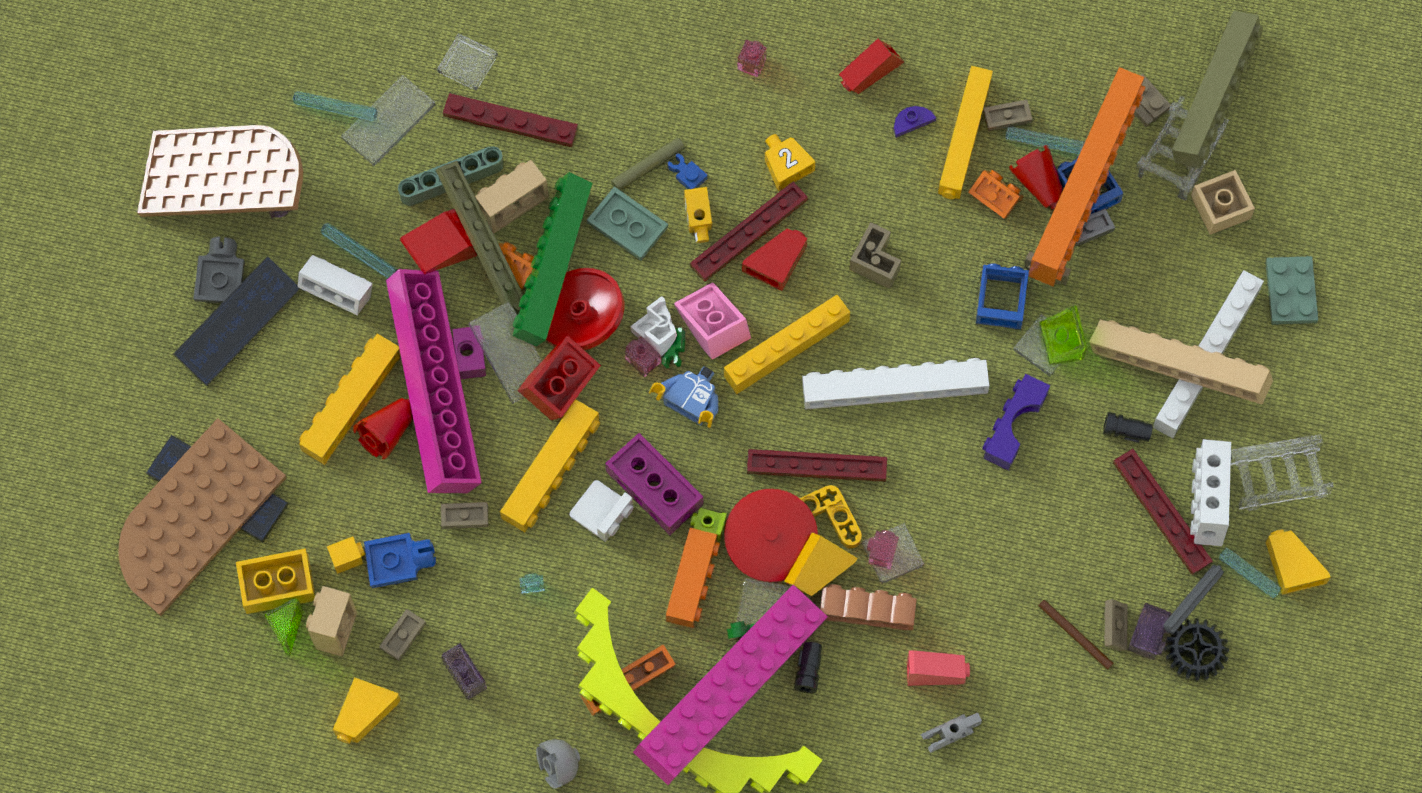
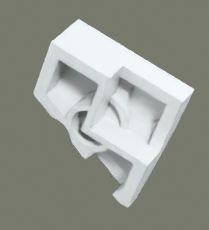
(656, 327)

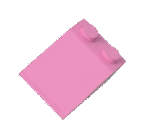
(713, 320)

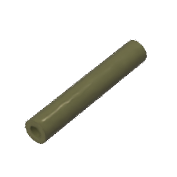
(648, 164)

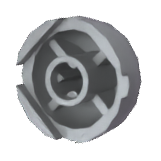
(558, 760)

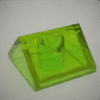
(1064, 337)
(285, 623)

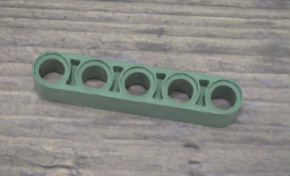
(478, 159)

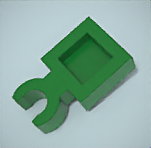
(677, 347)

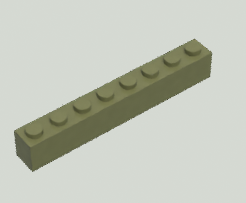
(1217, 89)

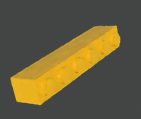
(786, 344)
(350, 398)
(550, 465)

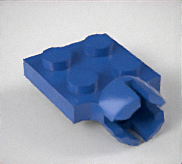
(397, 559)

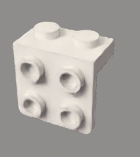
(602, 510)

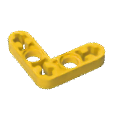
(833, 507)

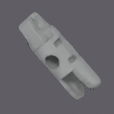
(962, 725)

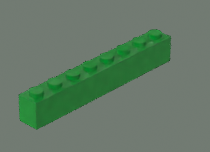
(552, 259)

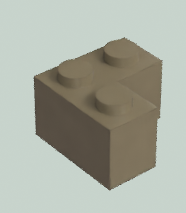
(872, 261)

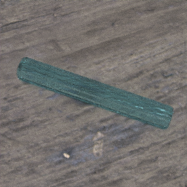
(335, 105)
(1042, 139)
(358, 250)

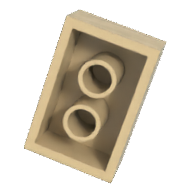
(512, 195)
(331, 620)

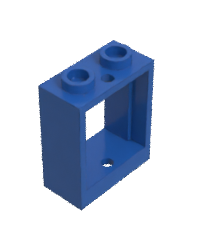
(1105, 200)
(1002, 317)

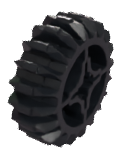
(1205, 650)

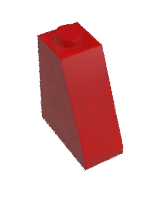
(870, 66)
(776, 259)

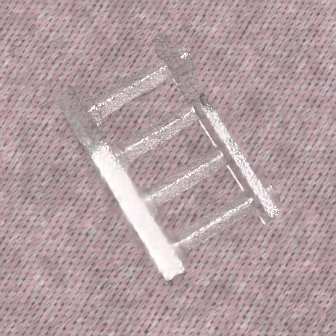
(1184, 183)
(1286, 450)

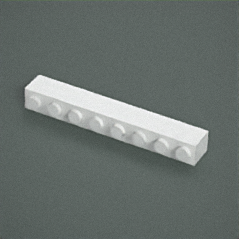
(1215, 340)
(895, 384)

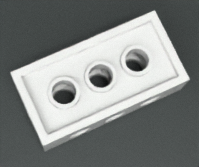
(1211, 492)

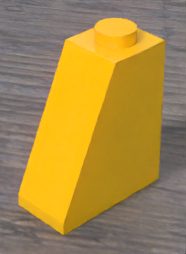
(1294, 563)
(818, 565)
(363, 710)

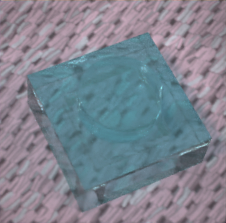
(531, 583)

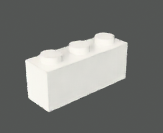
(334, 285)

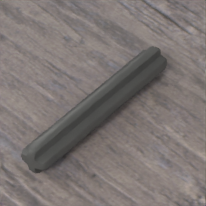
(1193, 599)

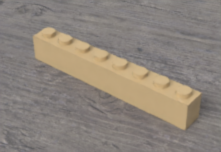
(1181, 361)

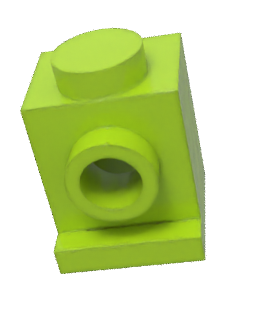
(717, 525)

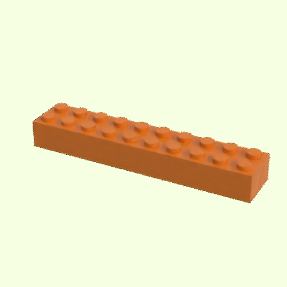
(1087, 177)

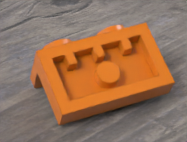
(996, 193)
(519, 263)

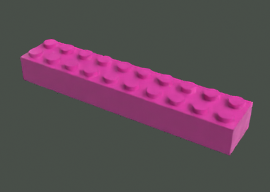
(433, 382)
(730, 685)

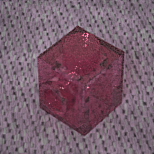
(752, 57)
(642, 356)
(882, 549)

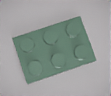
(627, 223)
(1291, 290)

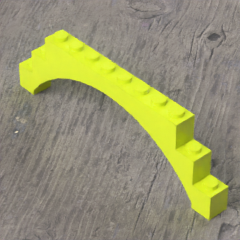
(610, 688)

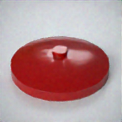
(587, 308)
(768, 533)

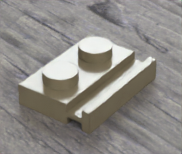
(1152, 104)

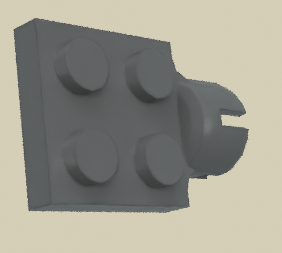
(218, 272)

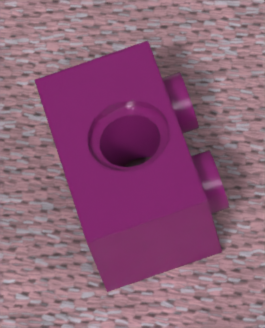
(473, 365)

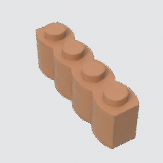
(867, 608)

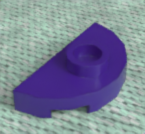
(912, 119)

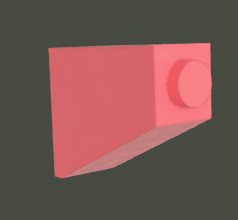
(936, 669)

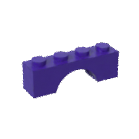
(1028, 397)

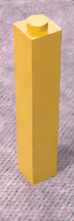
(965, 133)

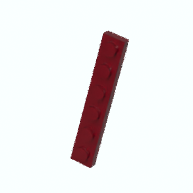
(510, 120)
(748, 231)
(817, 465)
(1162, 511)

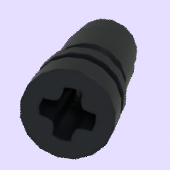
(1130, 428)
(809, 664)

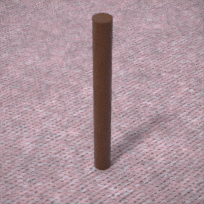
(1075, 634)

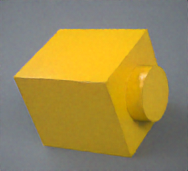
(346, 554)

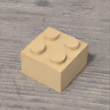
(1222, 202)

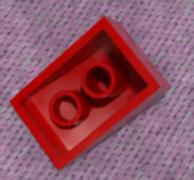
(439, 243)
(559, 378)

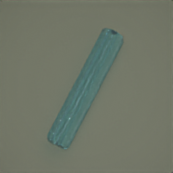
(1250, 573)

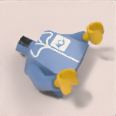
(690, 395)

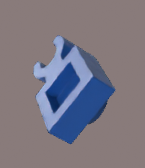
(688, 175)

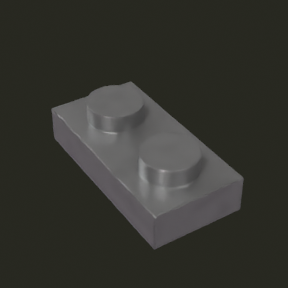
(1097, 226)

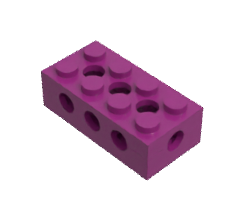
(655, 469)

